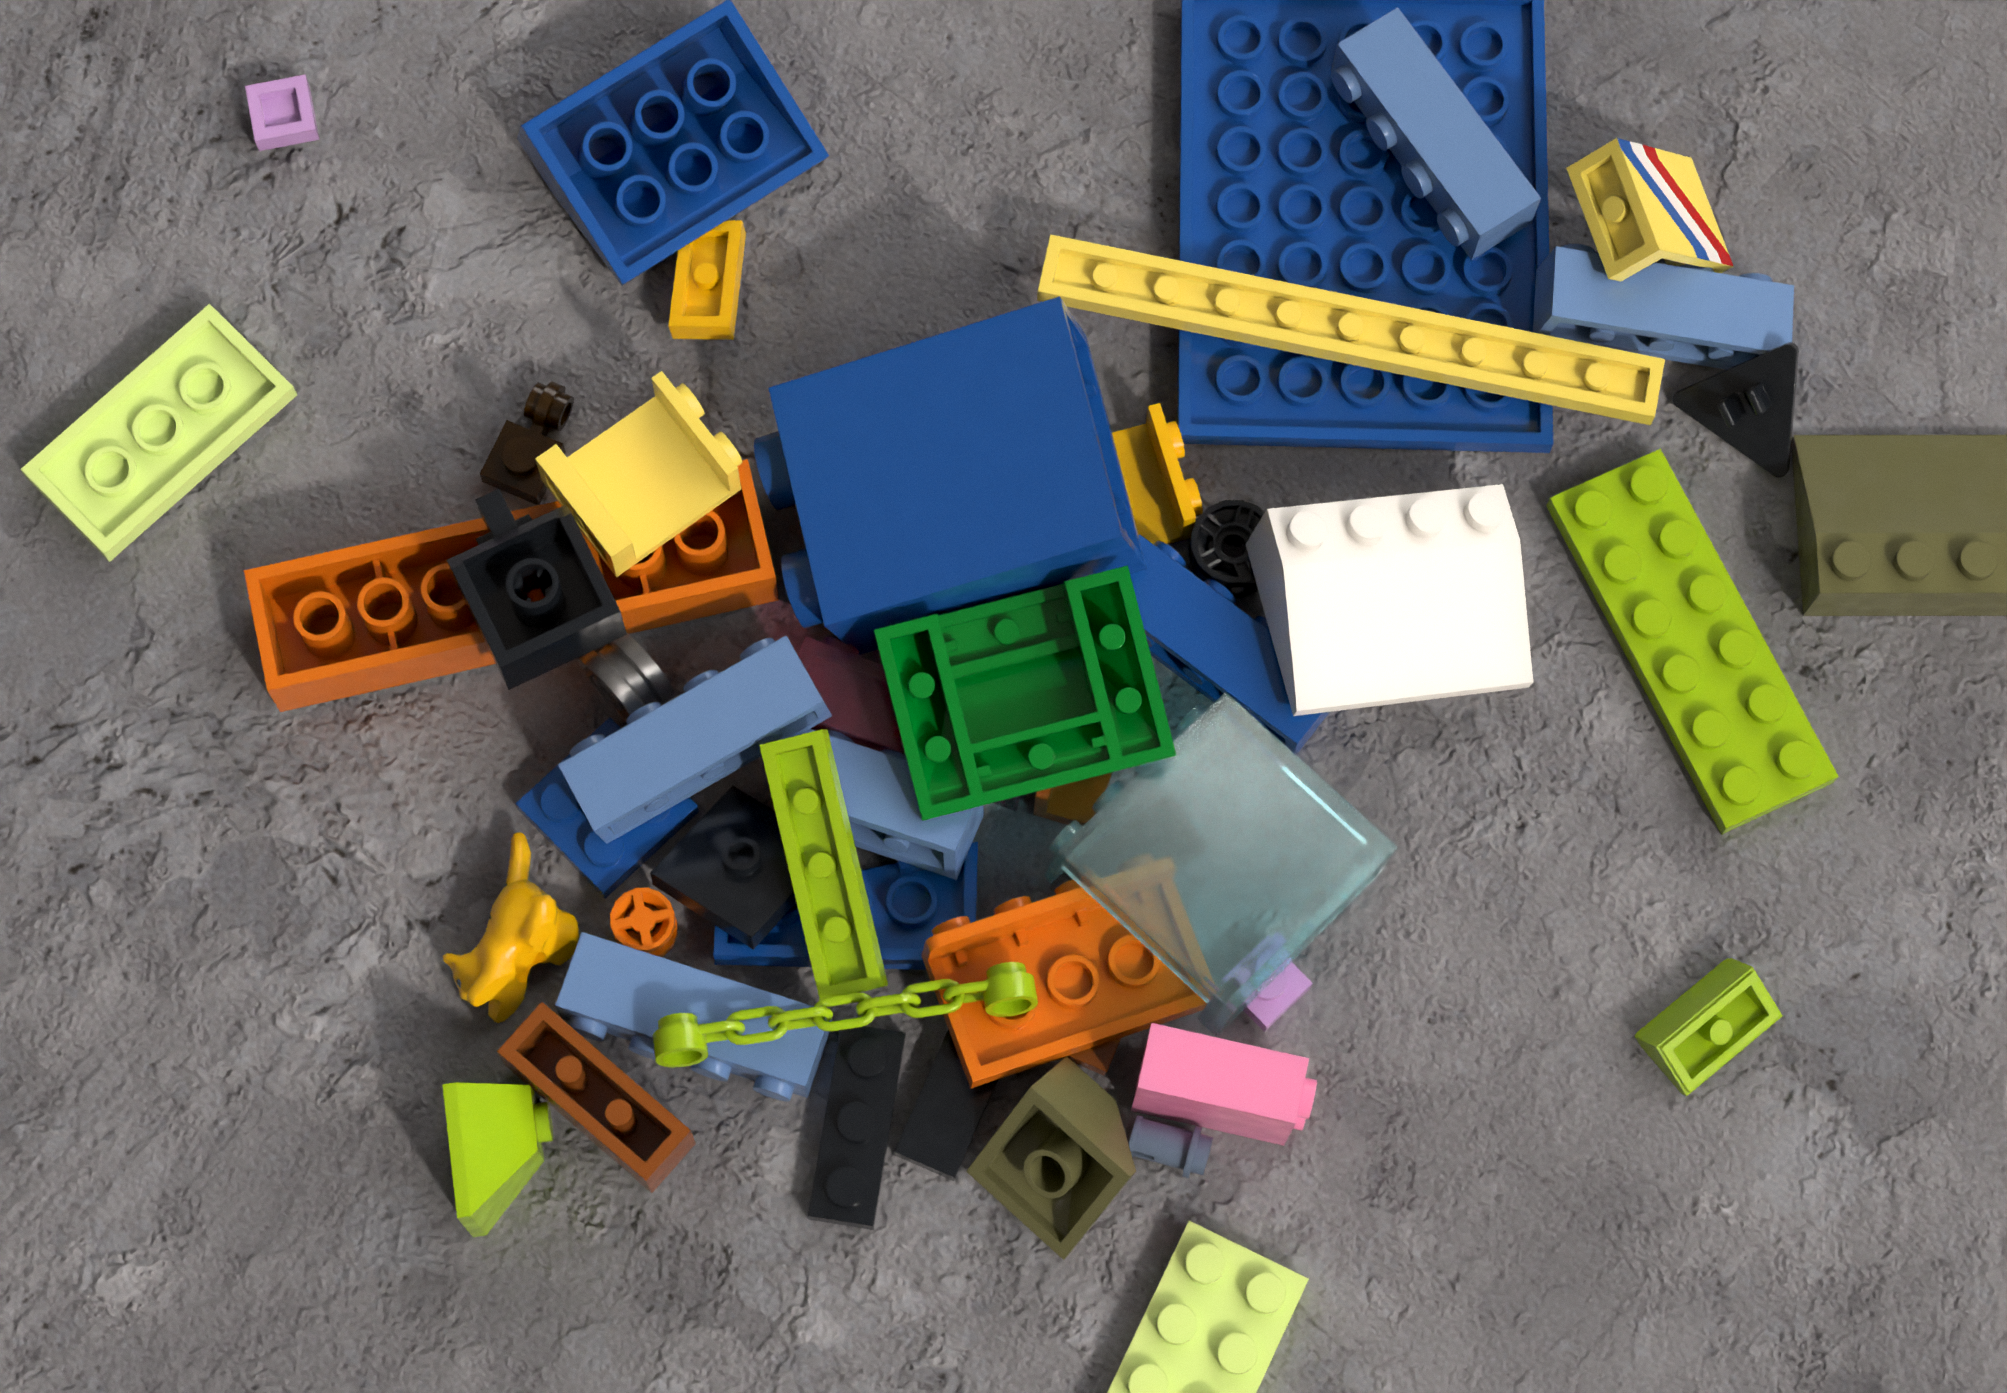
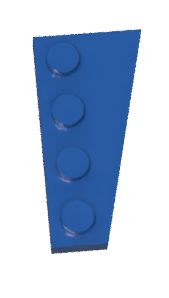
(904, 909)

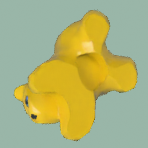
(520, 933)

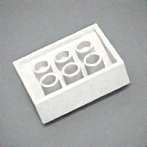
(1394, 598)

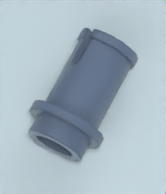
(1170, 1146)

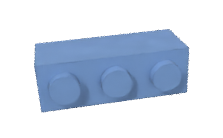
(887, 813)

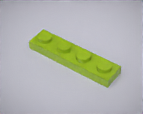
(823, 864)

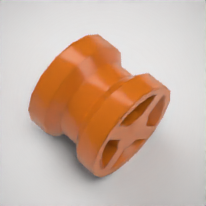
(640, 911)

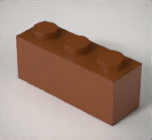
(597, 1097)

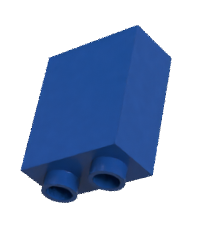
(947, 475)

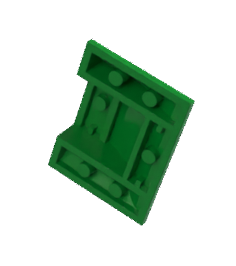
(1025, 693)

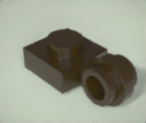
(512, 459)

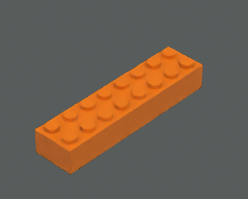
(397, 617)

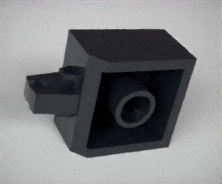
(526, 556)

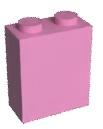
(1223, 1085)

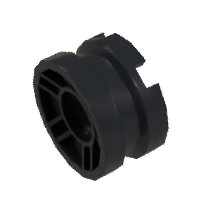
(1228, 522)

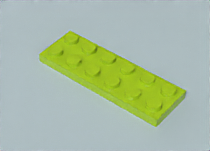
(1691, 641)

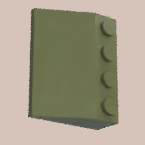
(1901, 524)

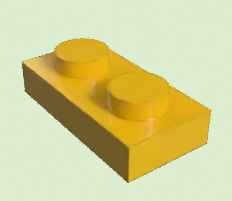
(708, 284)

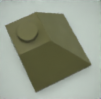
(1058, 1157)

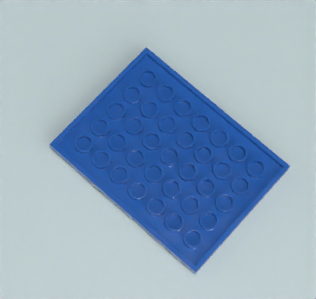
(1301, 194)

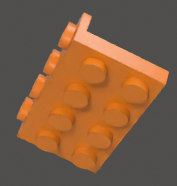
(1087, 975)

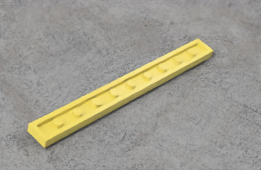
(1352, 330)

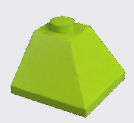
(493, 1147)

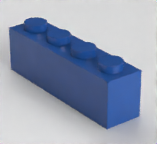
(1214, 643)

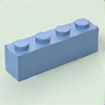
(1433, 134)
(1662, 309)
(693, 739)
(629, 990)

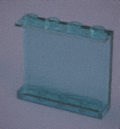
(1223, 857)

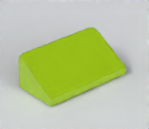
(1709, 1024)

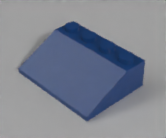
(672, 142)

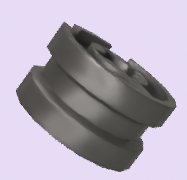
(626, 676)

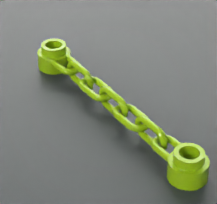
(684, 1042)

